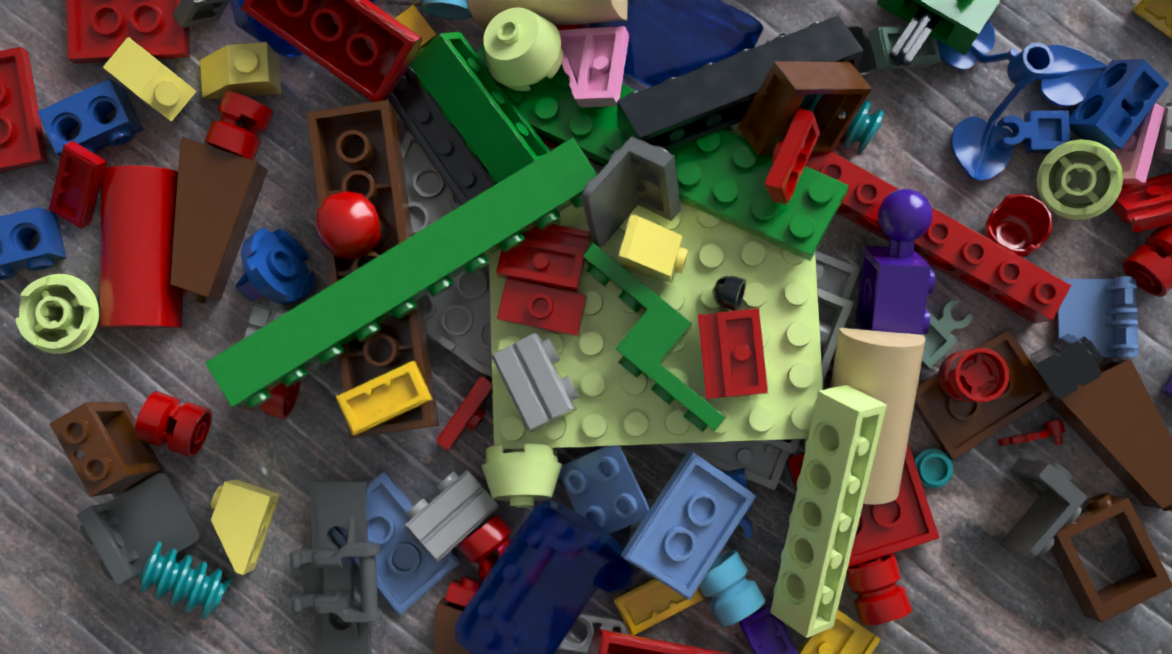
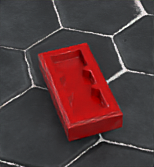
(791, 157)
(77, 184)
(542, 307)
(467, 415)

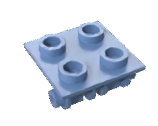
(1102, 313)
(604, 489)

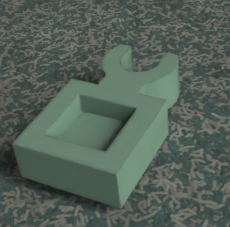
(939, 337)

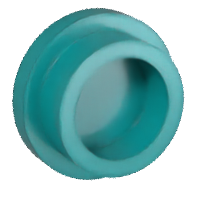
(933, 468)

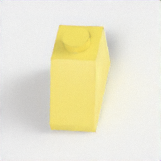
(241, 68)
(149, 79)
(652, 249)
(242, 521)

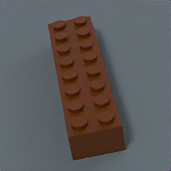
(362, 153)

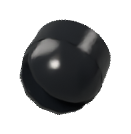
(729, 292)

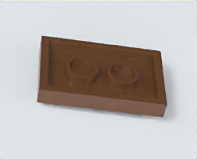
(966, 424)

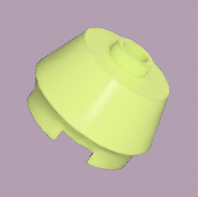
(522, 48)
(1079, 179)
(58, 313)
(521, 474)

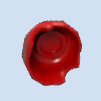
(1019, 224)
(347, 225)

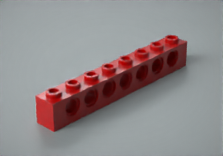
(952, 246)

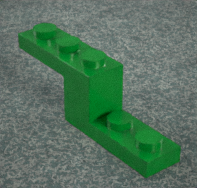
(652, 338)

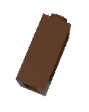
(783, 92)
(112, 454)
(1126, 592)

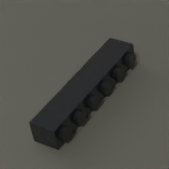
(723, 90)

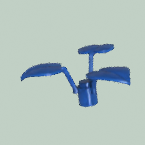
(1064, 80)

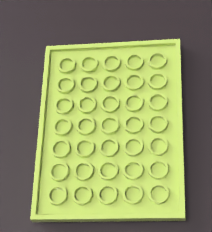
(623, 409)

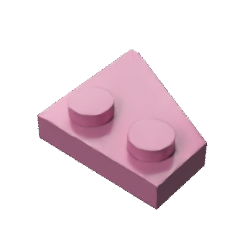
(595, 63)

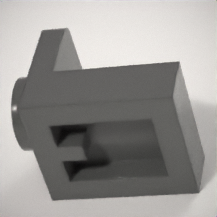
(198, 11)

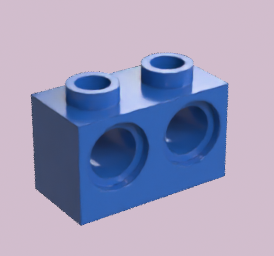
(1118, 102)
(89, 112)
(15, 240)

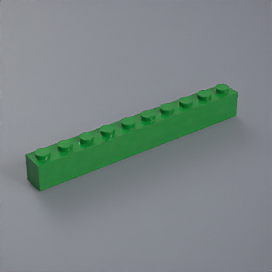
(402, 276)

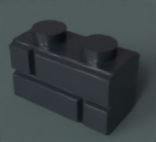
(1067, 364)

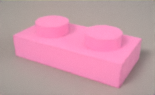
(1138, 151)

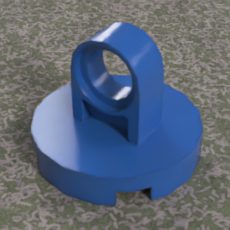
(274, 268)

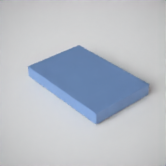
(688, 525)
(402, 566)

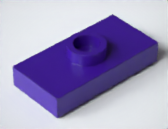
(766, 633)

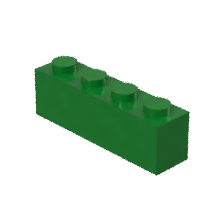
(477, 106)

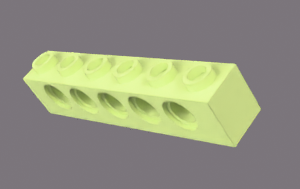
(827, 508)

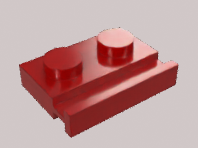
(1146, 204)
(547, 258)
(732, 354)

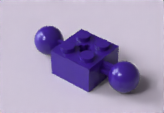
(896, 277)

